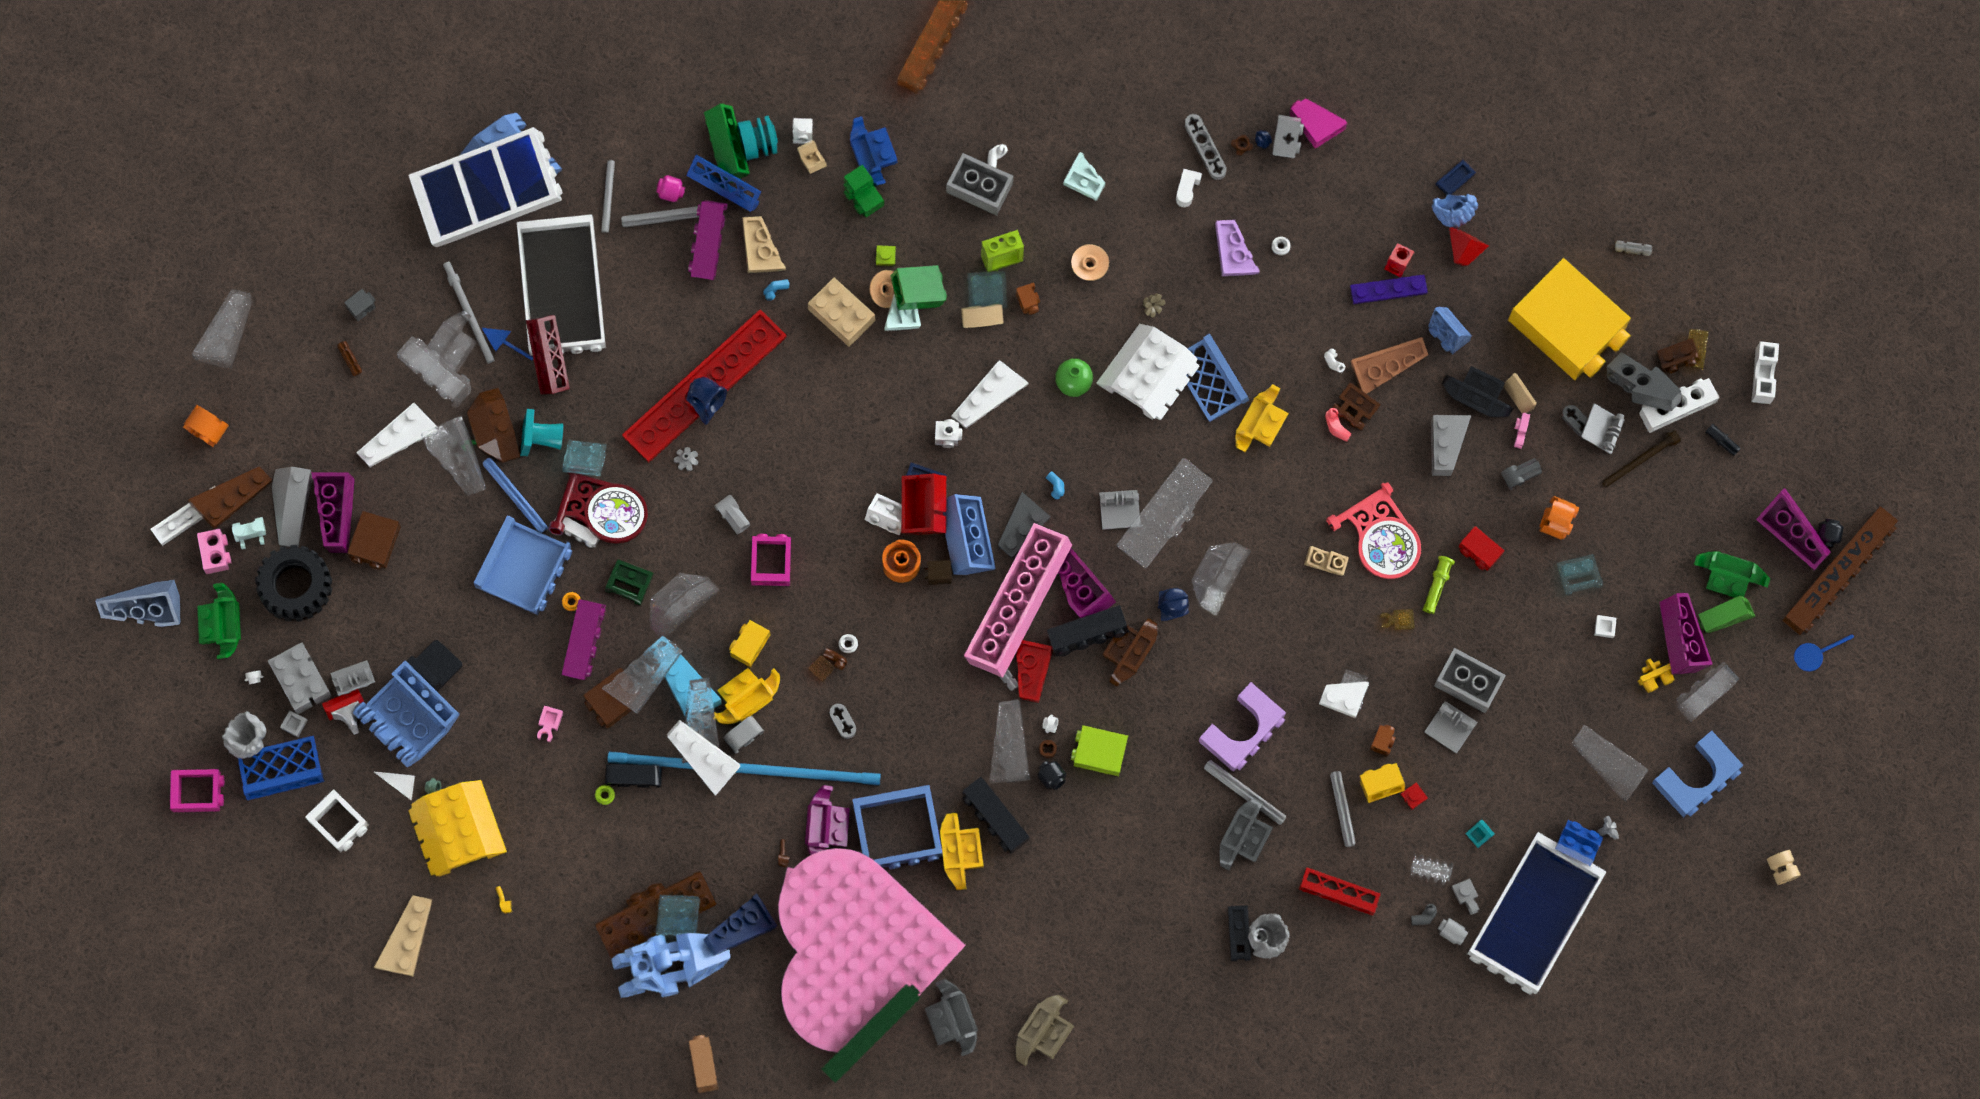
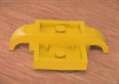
(1261, 420)
(746, 695)
(960, 850)

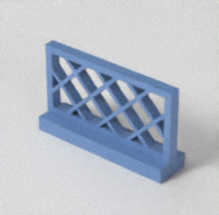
(1226, 374)

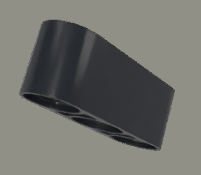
(629, 775)

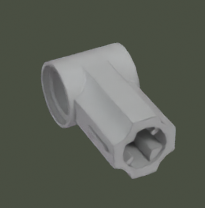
(730, 511)

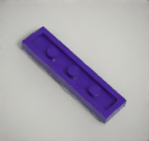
(1388, 289)

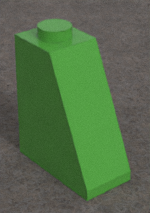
(1726, 614)

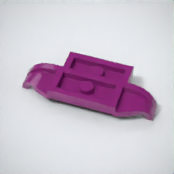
(825, 823)

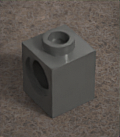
(360, 304)

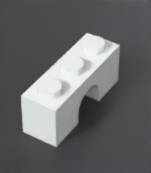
(1763, 381)

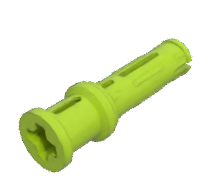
(1440, 576)

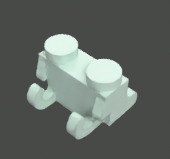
(248, 531)

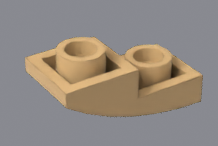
(982, 316)
(1326, 561)

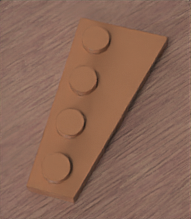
(1383, 365)

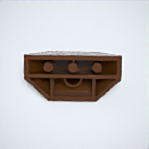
(493, 426)

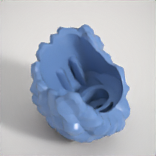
(1454, 209)

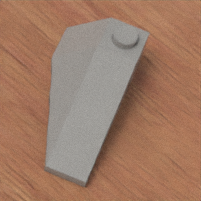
(290, 498)

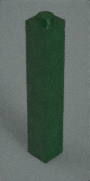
(872, 1032)

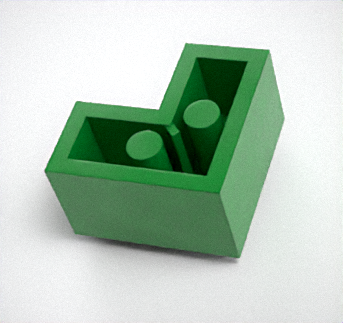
(860, 189)

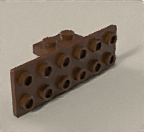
(639, 920)

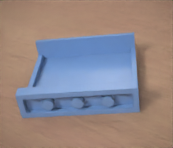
(522, 566)

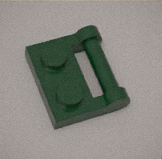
(632, 576)

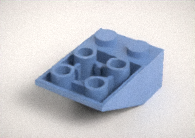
(1448, 330)

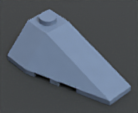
(149, 602)

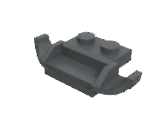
(1245, 835)
(952, 1018)

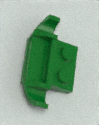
(1730, 574)
(220, 621)

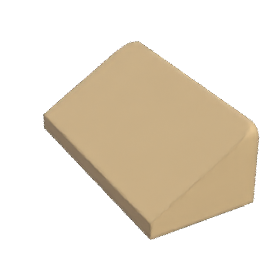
(1519, 394)

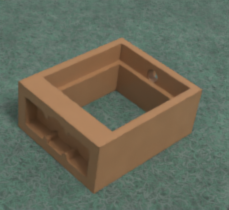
(703, 1064)

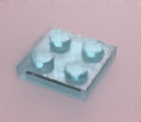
(987, 289)
(584, 458)
(677, 915)

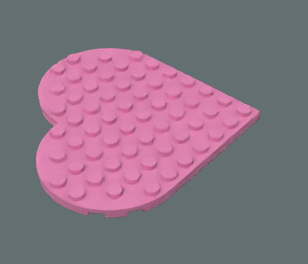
(854, 944)

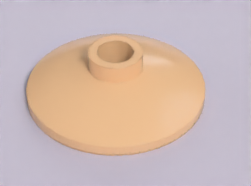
(1092, 254)
(882, 298)

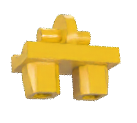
(1648, 679)

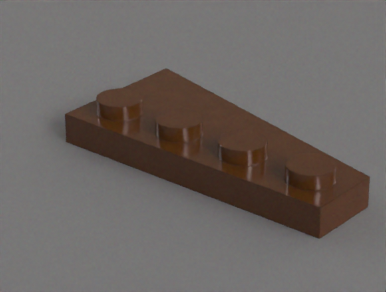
(227, 498)

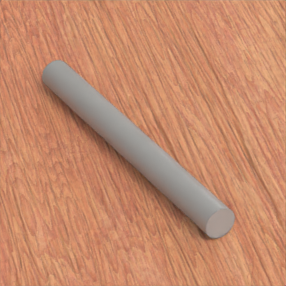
(608, 196)

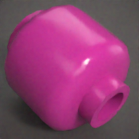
(670, 188)

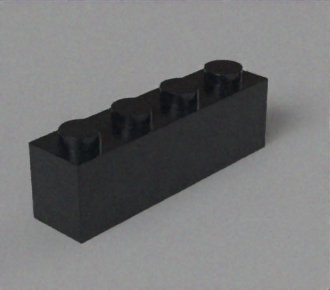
(1088, 631)
(995, 815)

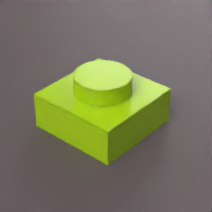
(885, 255)

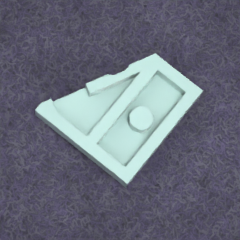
(1084, 178)
(901, 319)

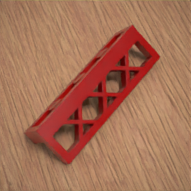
(1338, 895)

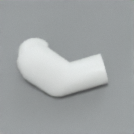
(1332, 363)

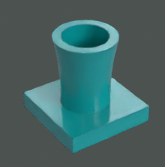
(540, 434)

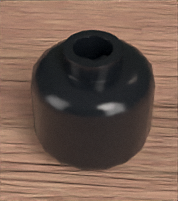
(1830, 532)
(1051, 775)

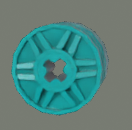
(758, 137)

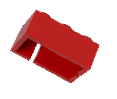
(923, 504)

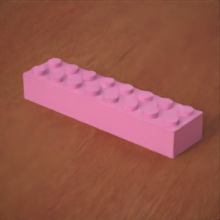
(1018, 600)

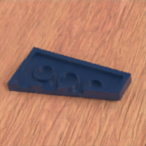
(743, 925)

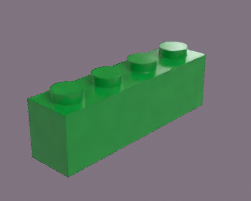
(726, 140)

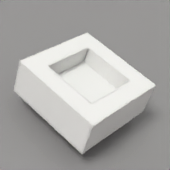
(1605, 626)

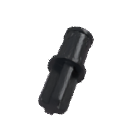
(1723, 439)

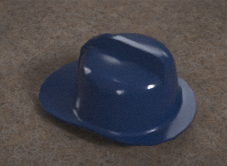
(1173, 603)

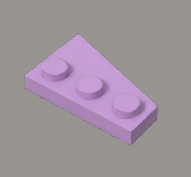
(1233, 253)

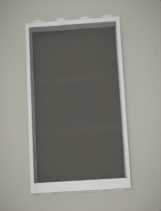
(563, 280)

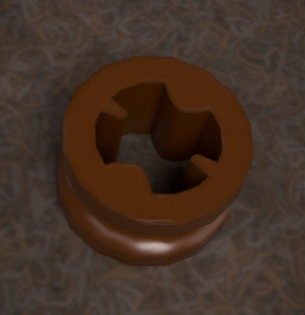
(1047, 755)

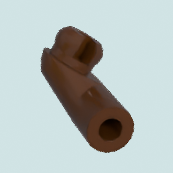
(840, 661)

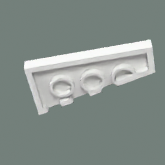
(989, 393)
(396, 436)
(705, 758)

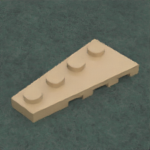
(405, 942)

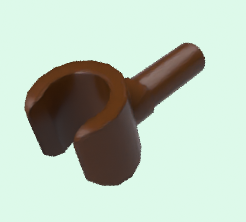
(782, 859)

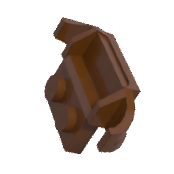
(1130, 651)

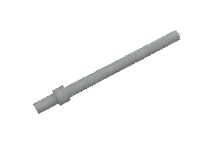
(454, 281)

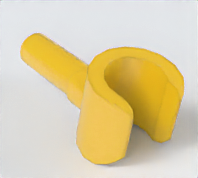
(504, 905)

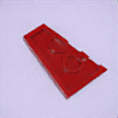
(1033, 665)

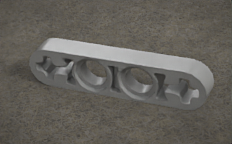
(1207, 146)

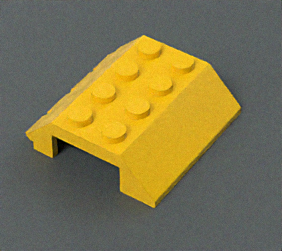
(456, 827)

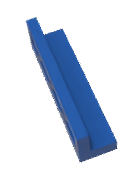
(722, 187)

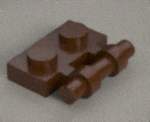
(1359, 401)

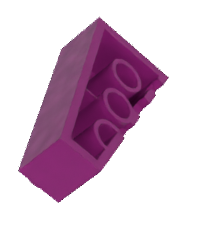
(707, 240)
(1792, 528)
(1683, 635)

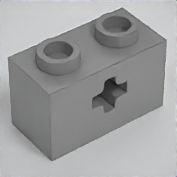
(1281, 145)

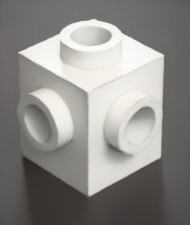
(947, 433)

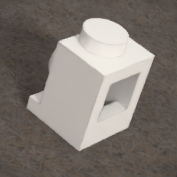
(802, 130)

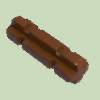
(349, 358)

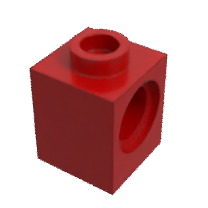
(1399, 260)

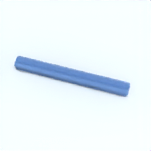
(515, 495)

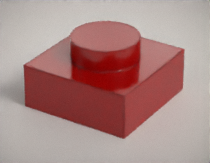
(1414, 796)

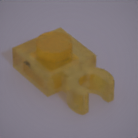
(1401, 620)

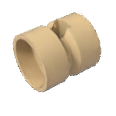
(1782, 860)

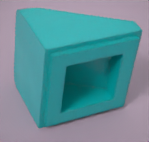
(1480, 833)

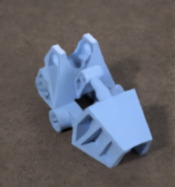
(654, 957)

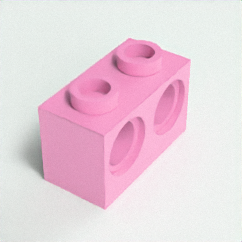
(209, 552)

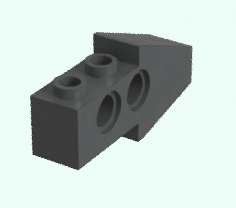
(1657, 388)

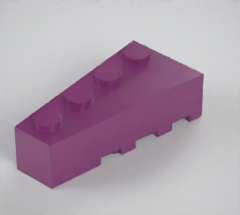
(335, 502)
(583, 639)

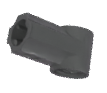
(1519, 474)

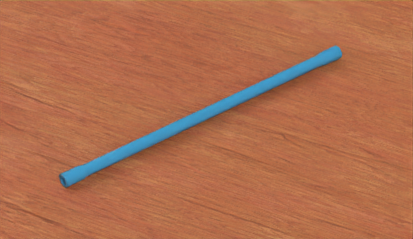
(864, 778)

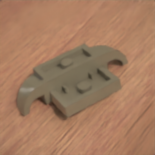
(1043, 1030)

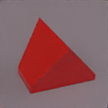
(1465, 247)

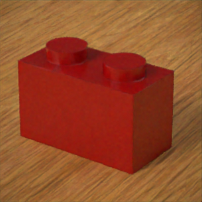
(1481, 549)

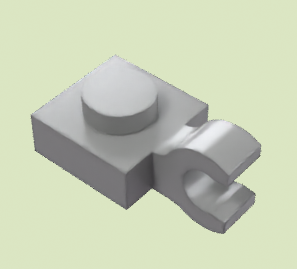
(1466, 894)

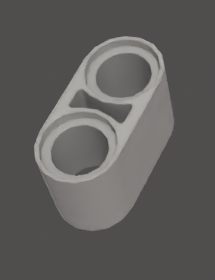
(743, 734)

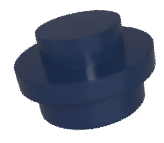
(1263, 139)

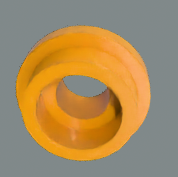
(571, 595)

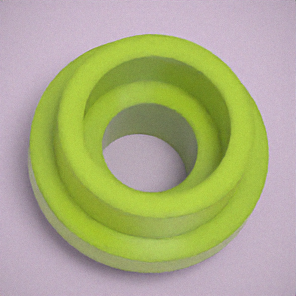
(600, 790)

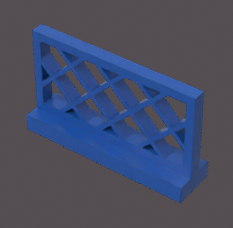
(288, 781)

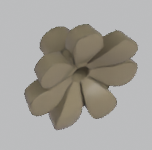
(1153, 304)

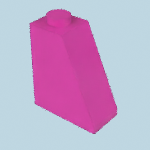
(1318, 122)

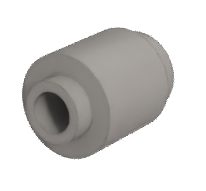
(1452, 931)

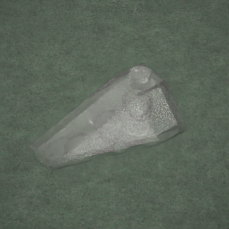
(455, 451)

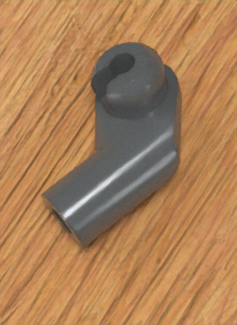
(1426, 917)

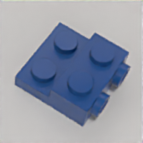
(1579, 842)

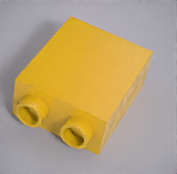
(1571, 320)

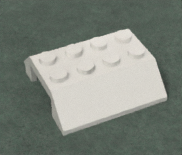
(1150, 370)

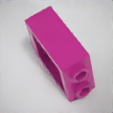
(771, 579)
(175, 792)

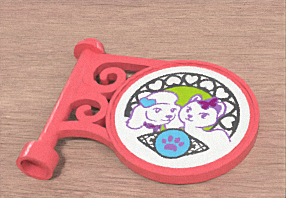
(1386, 545)

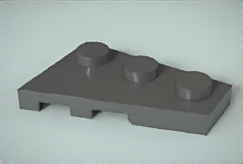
(1020, 523)

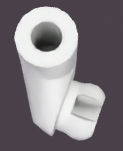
(996, 153)

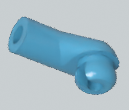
(773, 287)
(1058, 485)

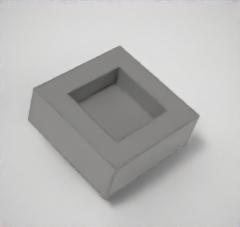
(293, 723)

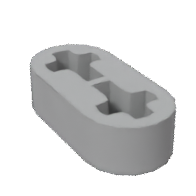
(839, 723)

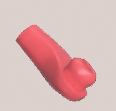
(1335, 426)

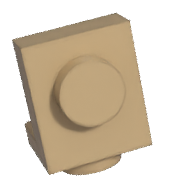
(811, 157)

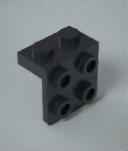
(436, 664)

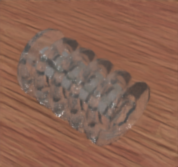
(1431, 869)

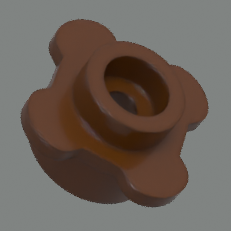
(1243, 139)

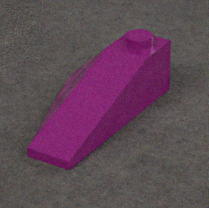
(1082, 588)

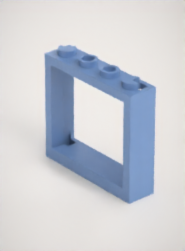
(894, 797)

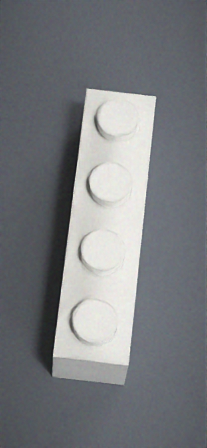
(580, 532)

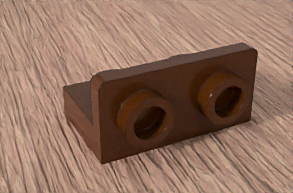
(1678, 356)

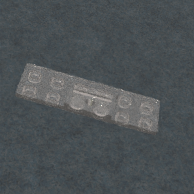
(1165, 513)

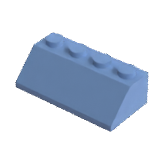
(967, 535)

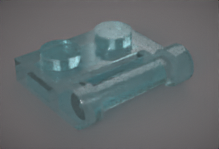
(1576, 569)

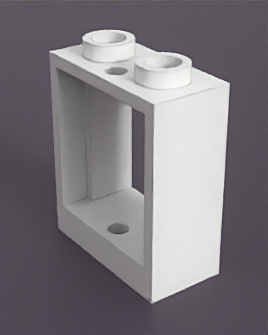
(323, 807)

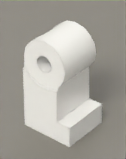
(1184, 193)

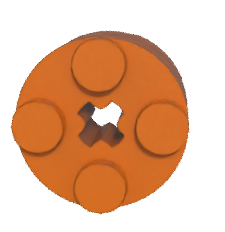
(205, 426)
(1558, 518)
(894, 553)

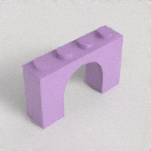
(1233, 752)

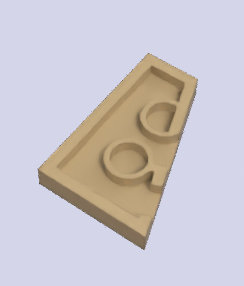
(759, 248)

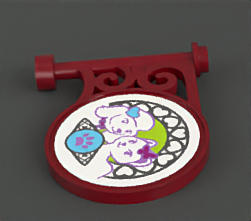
(611, 512)

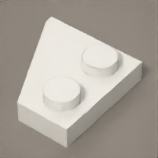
(1344, 697)

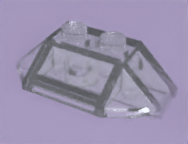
(1217, 574)
(679, 601)

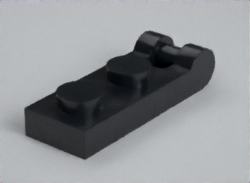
(1238, 932)

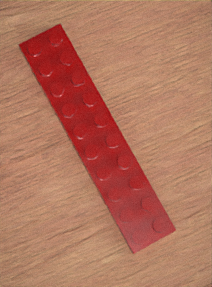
(724, 366)

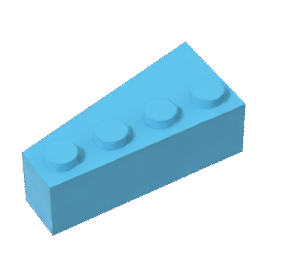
(678, 681)

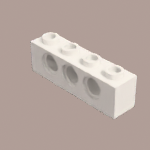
(1702, 388)

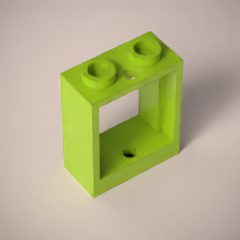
(1002, 254)

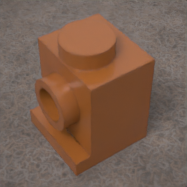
(1028, 298)
(1383, 740)

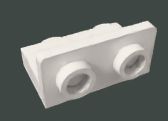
(885, 514)

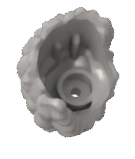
(244, 735)
(1268, 936)

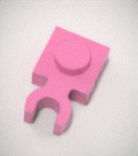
(1521, 425)
(549, 720)

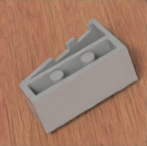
(1446, 441)

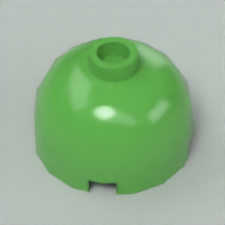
(1074, 377)

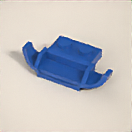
(872, 150)

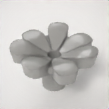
(686, 462)
(1609, 828)

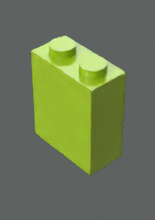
(1099, 750)

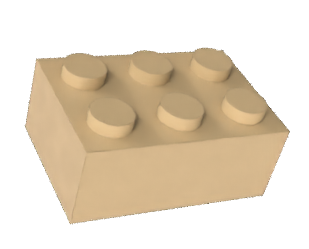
(841, 312)

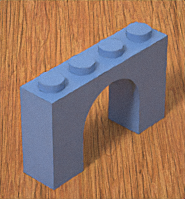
(1685, 798)

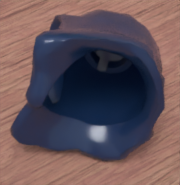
(706, 397)

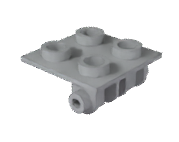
(1602, 428)
(1119, 509)
(352, 678)
(1450, 727)

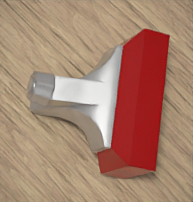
(342, 709)

